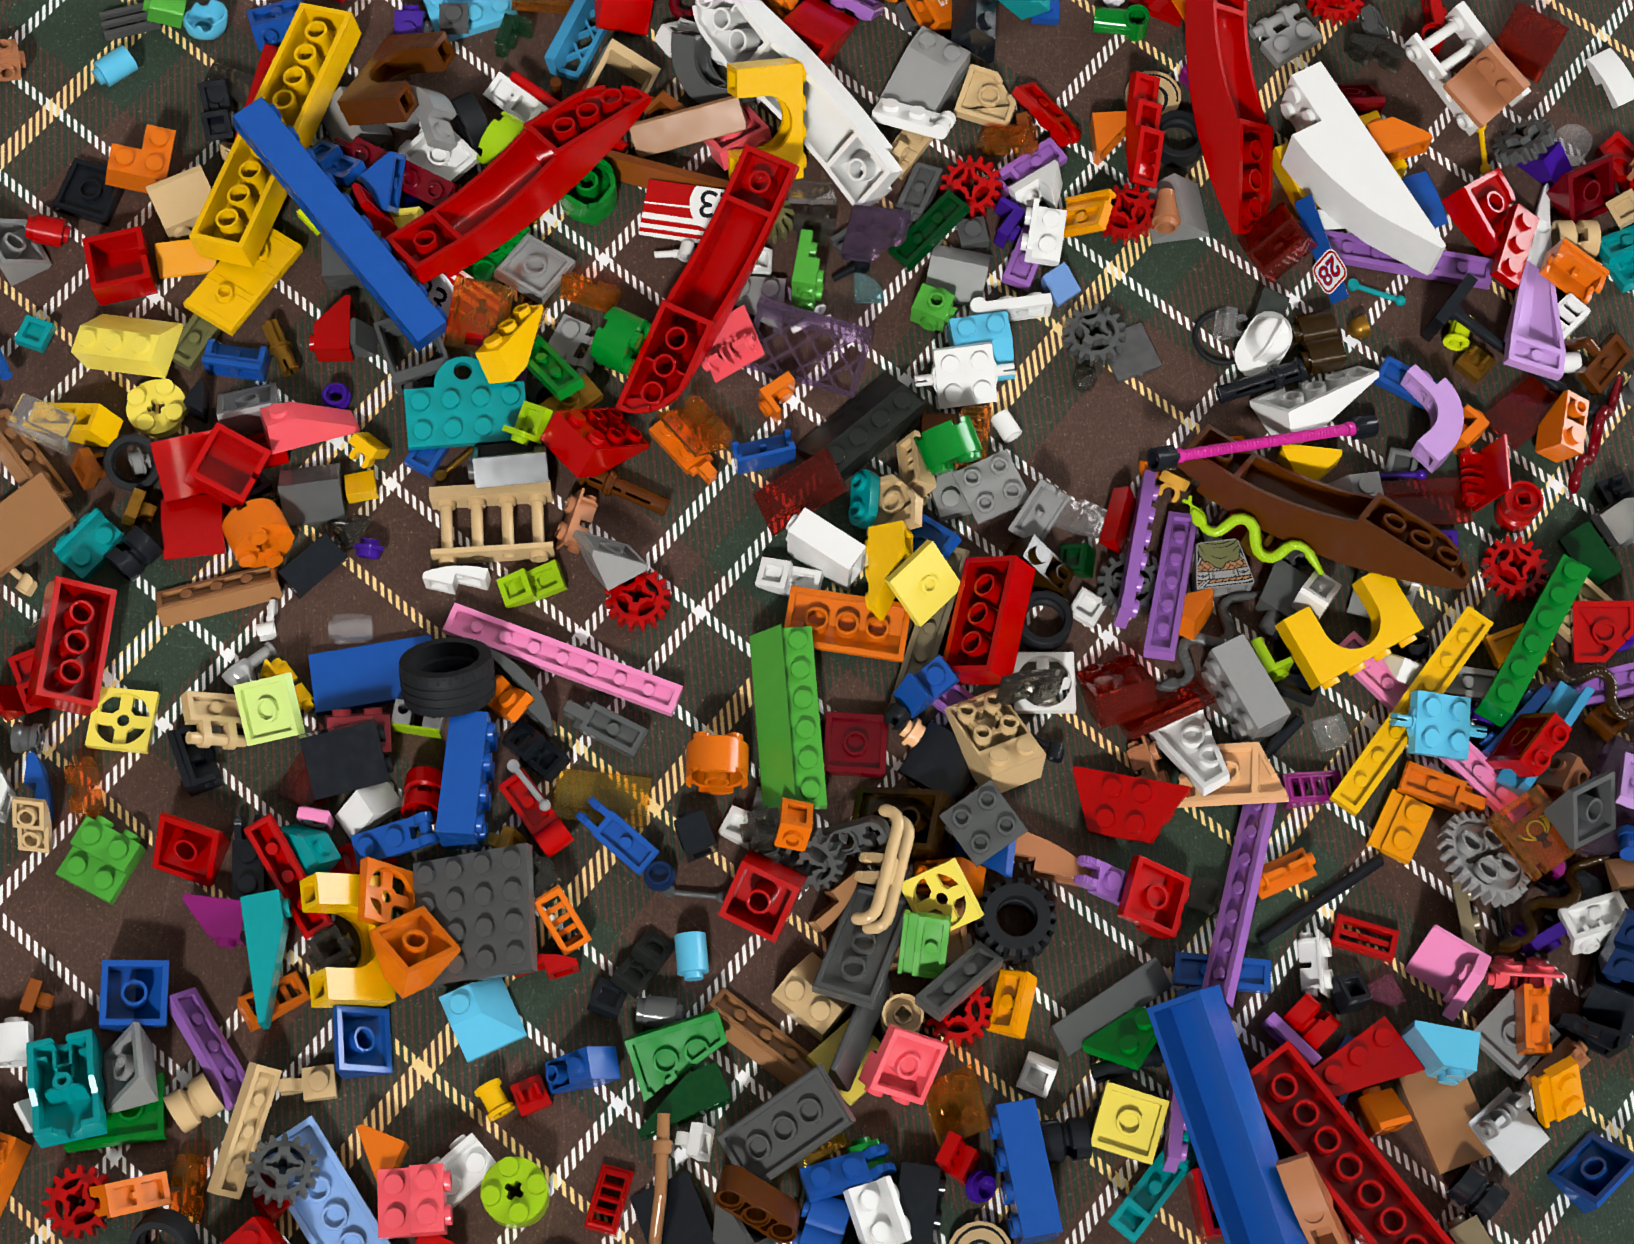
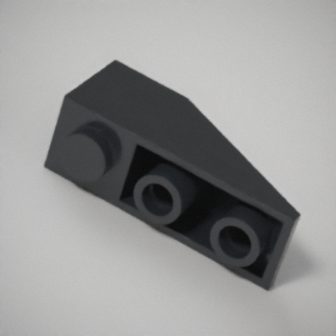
(918, 1191)

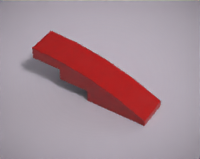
(1143, 135)

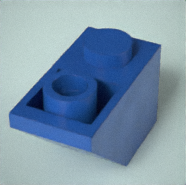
(582, 1069)

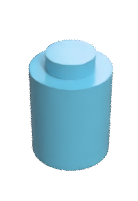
(114, 66)
(691, 955)

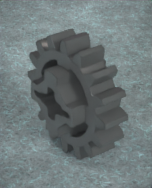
(1524, 141)
(1091, 323)
(1111, 584)
(816, 859)
(267, 1169)

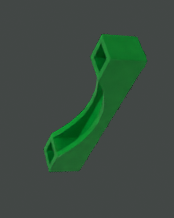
(1533, 641)

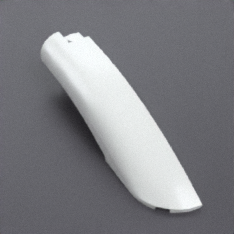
(835, 123)

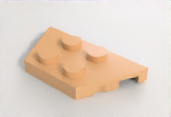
(1250, 782)

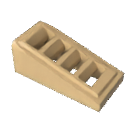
(914, 472)

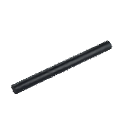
(1319, 900)

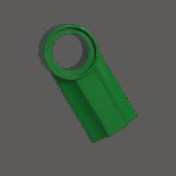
(1120, 21)

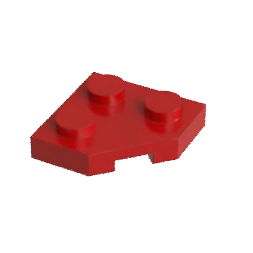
(1600, 629)

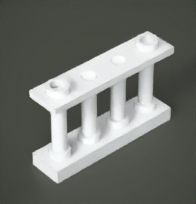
(1476, 39)

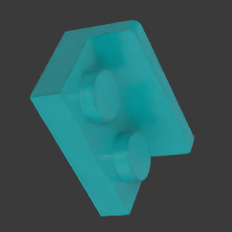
(87, 543)

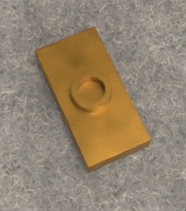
(581, 399)

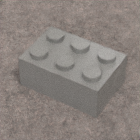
(1244, 690)

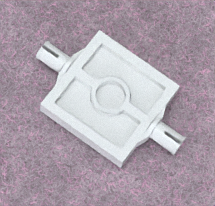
(964, 375)

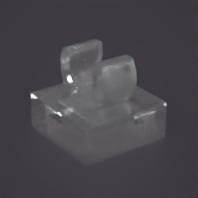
(1226, 323)
(1330, 732)

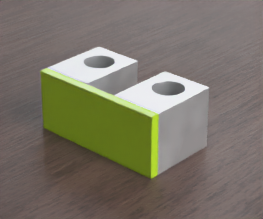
(404, 722)

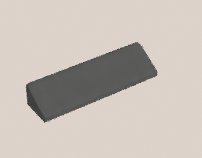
(1128, 993)
(855, 1041)

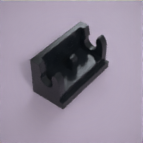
(312, 565)
(195, 764)

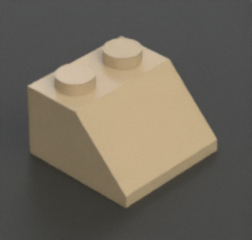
(180, 201)
(809, 1009)

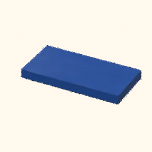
(359, 675)

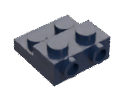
(1618, 953)

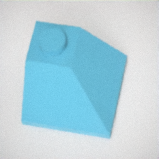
(482, 1017)

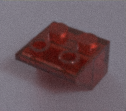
(1531, 41)
(1277, 242)
(1117, 690)

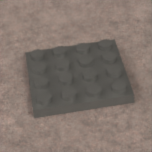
(486, 909)

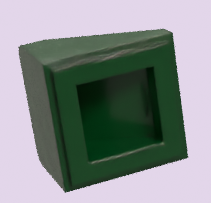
(1079, 558)

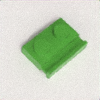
(924, 944)

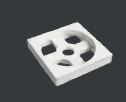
(1042, 660)

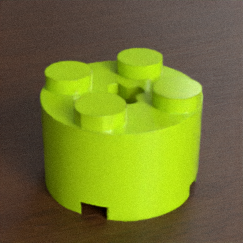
(498, 137)
(509, 1174)

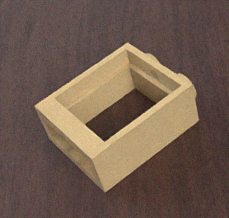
(626, 62)

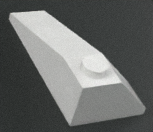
(1313, 402)

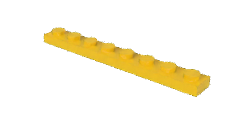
(1392, 740)

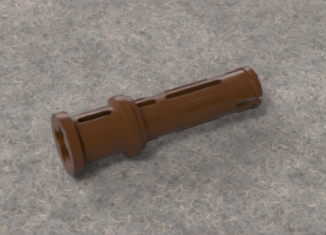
(611, 484)

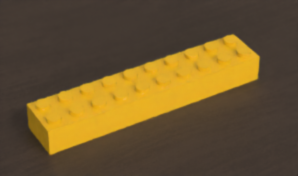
(301, 87)

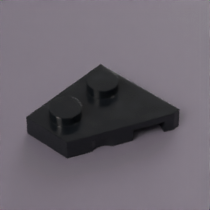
(1595, 1036)

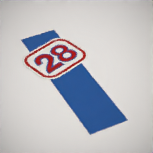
(1329, 268)

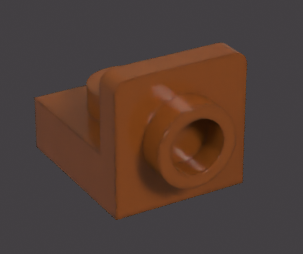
(662, 105)

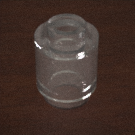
(350, 628)

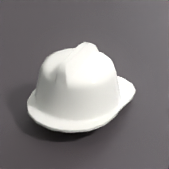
(1263, 343)

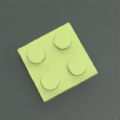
(269, 709)

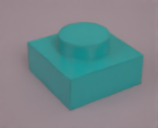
(35, 334)

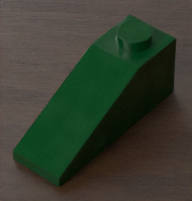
(693, 1097)

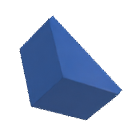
(385, 181)

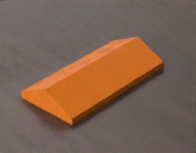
(846, 625)

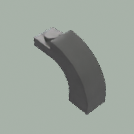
(694, 68)

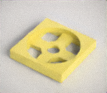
(142, 743)
(951, 869)

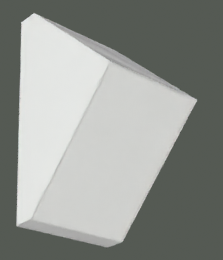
(1316, 593)
(368, 808)

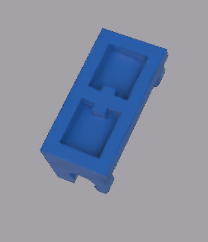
(236, 361)
(763, 453)

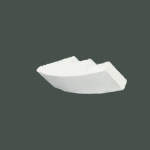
(513, 98)

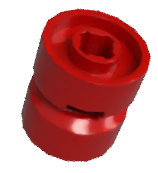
(1518, 506)
(421, 791)
(1310, 1021)

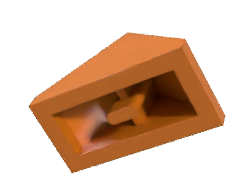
(1106, 132)
(1196, 612)
(382, 1149)

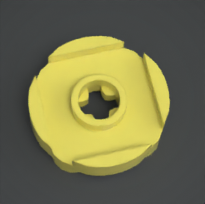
(150, 393)

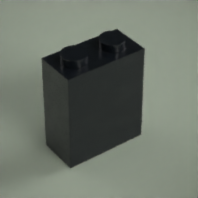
(345, 758)

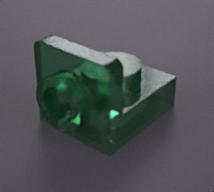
(509, 31)

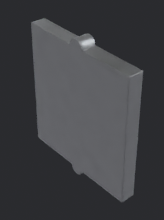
(1137, 355)

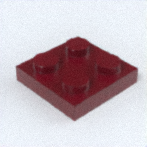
(855, 744)

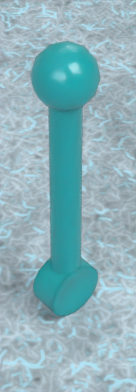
(1353, 285)

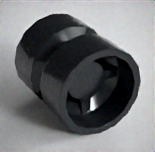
(133, 553)
(1067, 1139)
(1473, 1189)

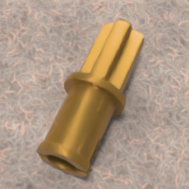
(280, 347)

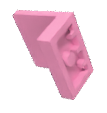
(1449, 967)

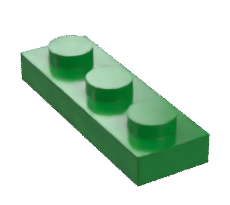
(553, 370)

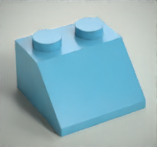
(985, 328)
(1443, 1050)

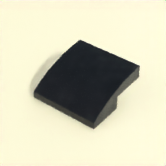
(937, 762)

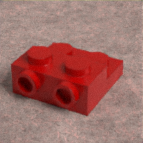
(1530, 744)
(1154, 898)

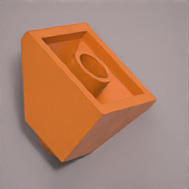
(413, 950)

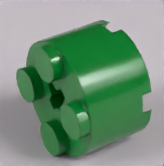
(593, 196)
(620, 340)
(949, 444)

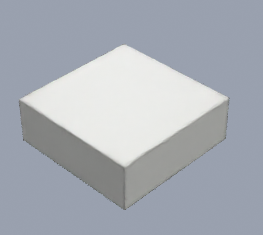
(1087, 608)

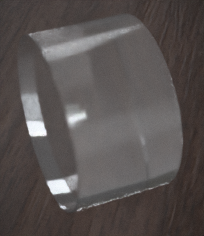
(1575, 142)

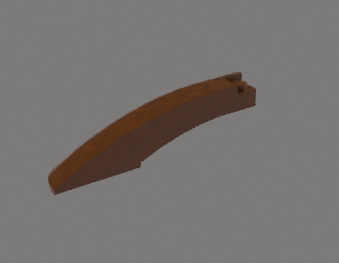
(1333, 521)

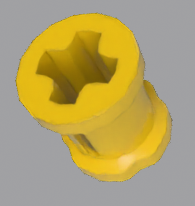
(494, 1099)

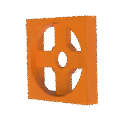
(367, 892)

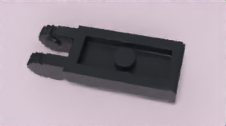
(247, 868)

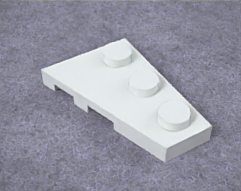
(1193, 751)

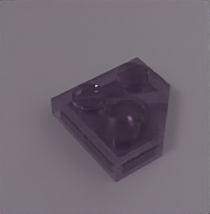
(873, 231)

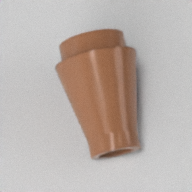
(1166, 213)

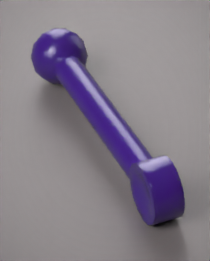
(1420, 474)

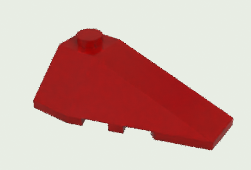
(1482, 210)

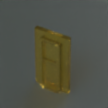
(619, 793)

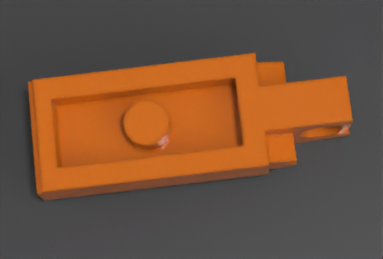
(687, 462)
(1439, 789)

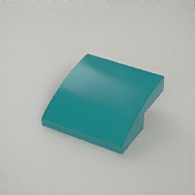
(1618, 257)

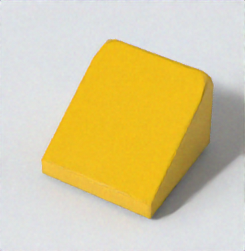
(361, 486)

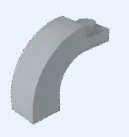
(435, 115)

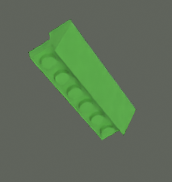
(787, 716)

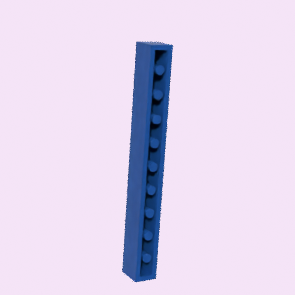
(340, 223)

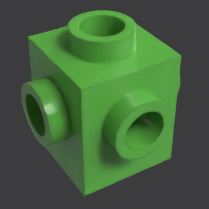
(933, 308)

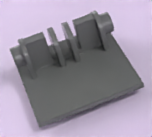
(983, 823)

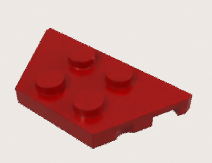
(1126, 805)

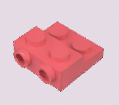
(755, 135)
(903, 1066)
(414, 1201)

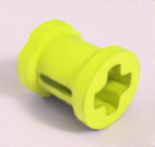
(1456, 335)

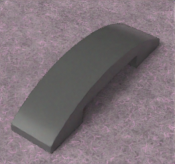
(538, 709)

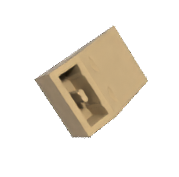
(995, 742)

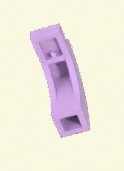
(1444, 413)

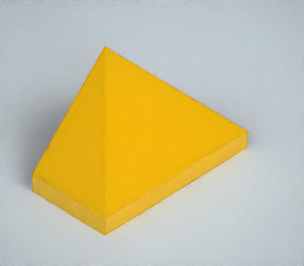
(1308, 460)

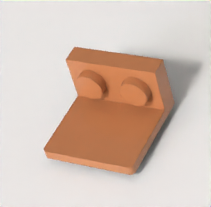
(1486, 85)

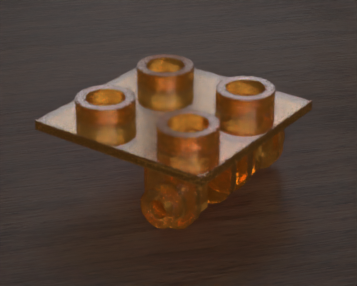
(697, 428)
(957, 1104)

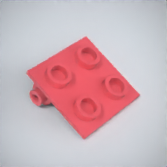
(734, 347)
(1534, 971)

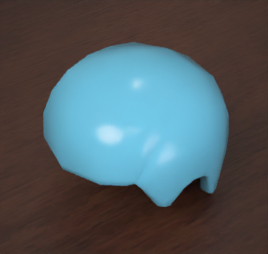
(206, 21)

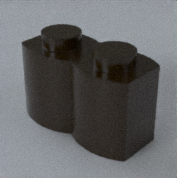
(1319, 342)

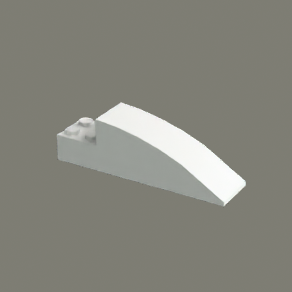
(1350, 174)

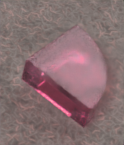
(1386, 991)

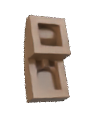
(839, 897)

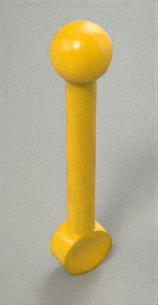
(1485, 167)

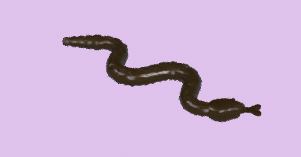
(1556, 666)
(1513, 943)

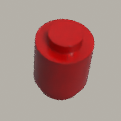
(47, 230)

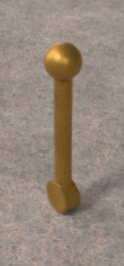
(441, 475)

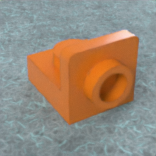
(776, 392)
(1473, 428)
(509, 700)
(794, 824)

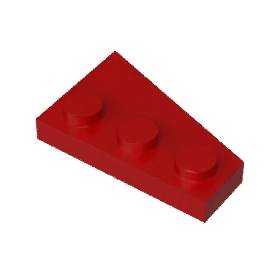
(1368, 1060)

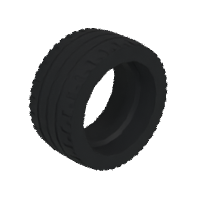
(447, 677)

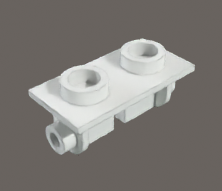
(1315, 951)

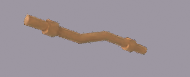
(662, 1148)

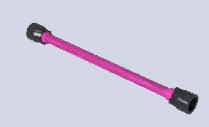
(1168, 457)

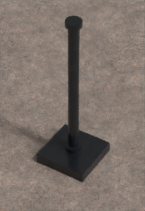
(1454, 311)

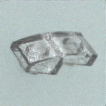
(1082, 518)

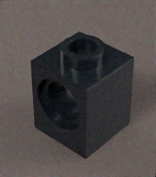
(695, 835)

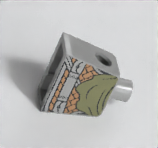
(1220, 566)

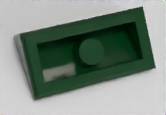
(1588, 548)

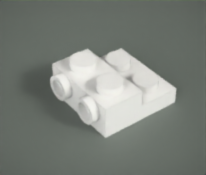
(443, 163)

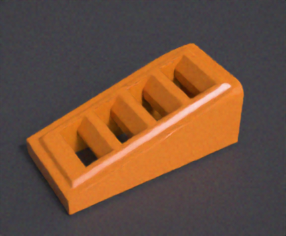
(574, 942)
(246, 1000)

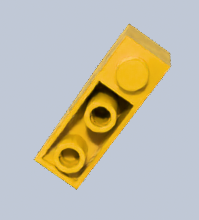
(510, 346)
(886, 549)

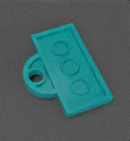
(461, 410)

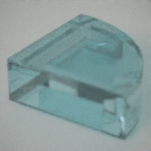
(867, 289)

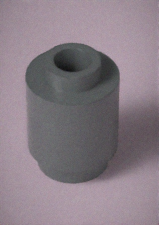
(658, 1011)

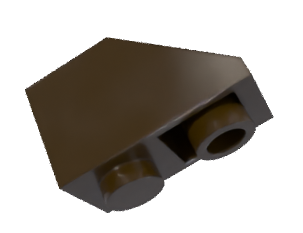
(1050, 571)

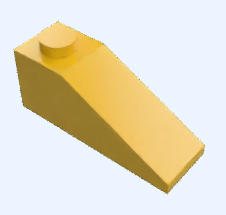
(94, 424)

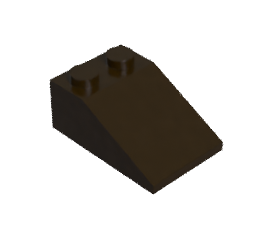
(920, 807)

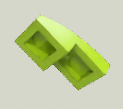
(532, 585)

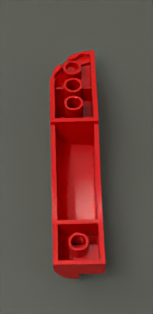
(1228, 110)
(519, 183)
(709, 283)

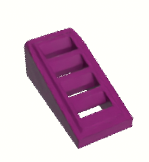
(1311, 777)

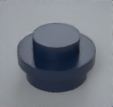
(659, 876)

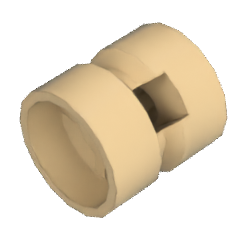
(1584, 234)
(902, 1012)
(191, 1104)

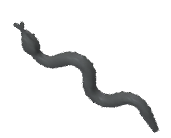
(1172, 684)

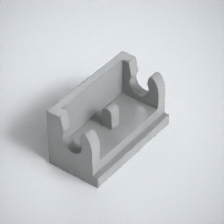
(1040, 511)

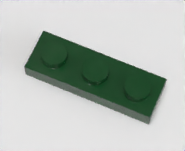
(929, 230)

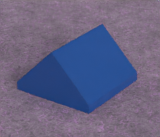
(362, 1041)
(1592, 1171)

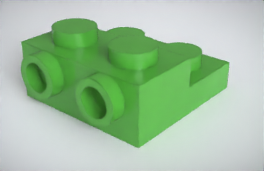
(807, 276)
(101, 858)

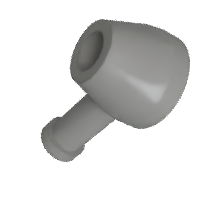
(243, 670)

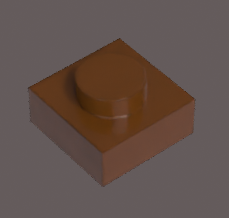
(1604, 723)

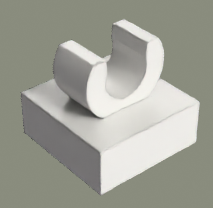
(697, 1141)

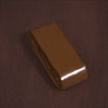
(757, 1203)

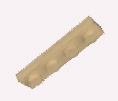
(244, 1130)

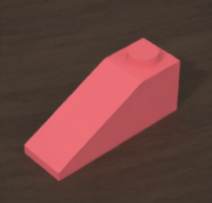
(299, 424)

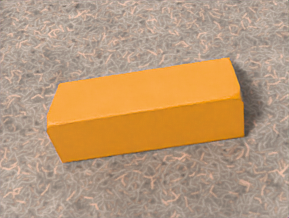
(181, 259)
(1012, 1003)

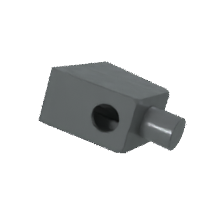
(1278, 595)

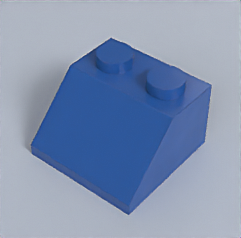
(133, 993)

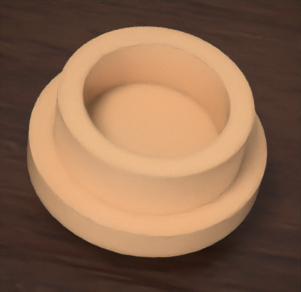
(912, 732)

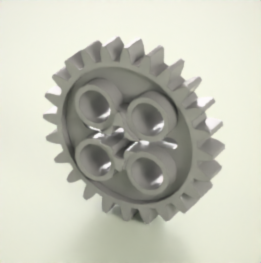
(1491, 877)

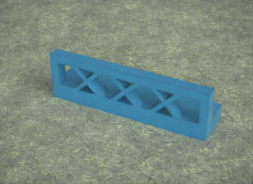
(567, 38)
(1568, 705)

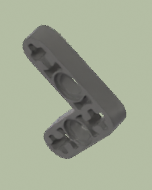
(863, 838)

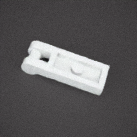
(913, 118)
(1018, 308)

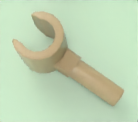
(26, 583)

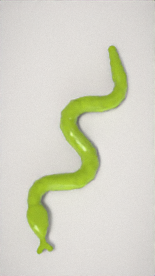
(1200, 520)

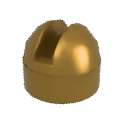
(1359, 327)

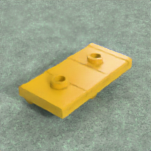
(235, 291)

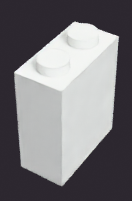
(825, 548)

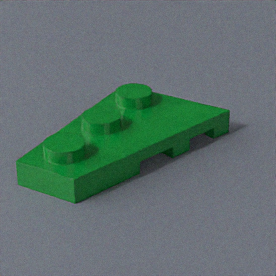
(671, 1049)
(131, 1125)

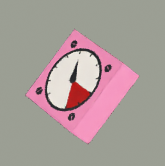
(315, 818)

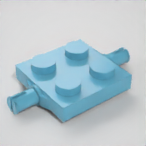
(1438, 725)

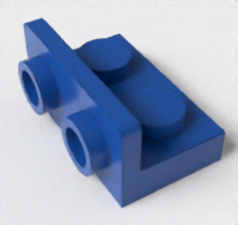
(272, 21)

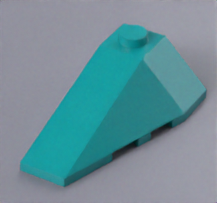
(266, 936)

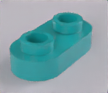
(864, 499)

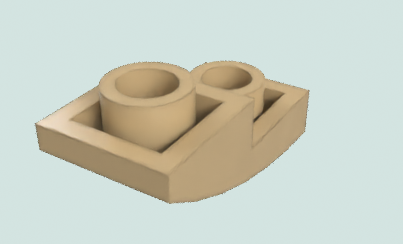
(33, 824)

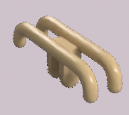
(891, 875)

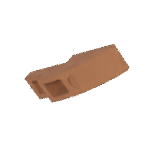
(1311, 1201)

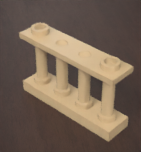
(467, 496)

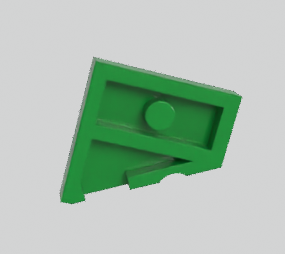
(1124, 1040)

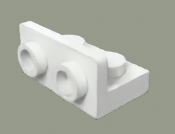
(1045, 234)
(1592, 921)
(467, 1164)
(878, 1213)

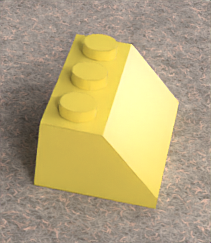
(127, 345)

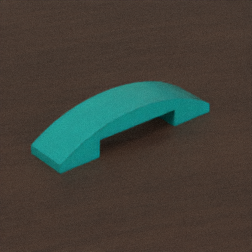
(1150, 1195)

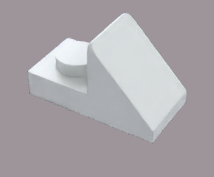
(1041, 184)

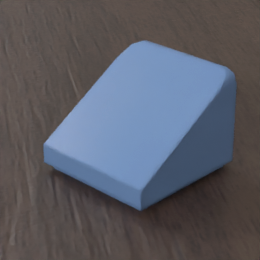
(1060, 284)

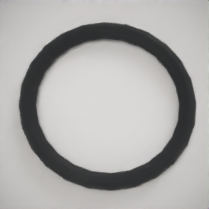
(1199, 349)

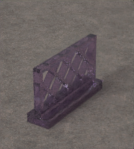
(823, 326)

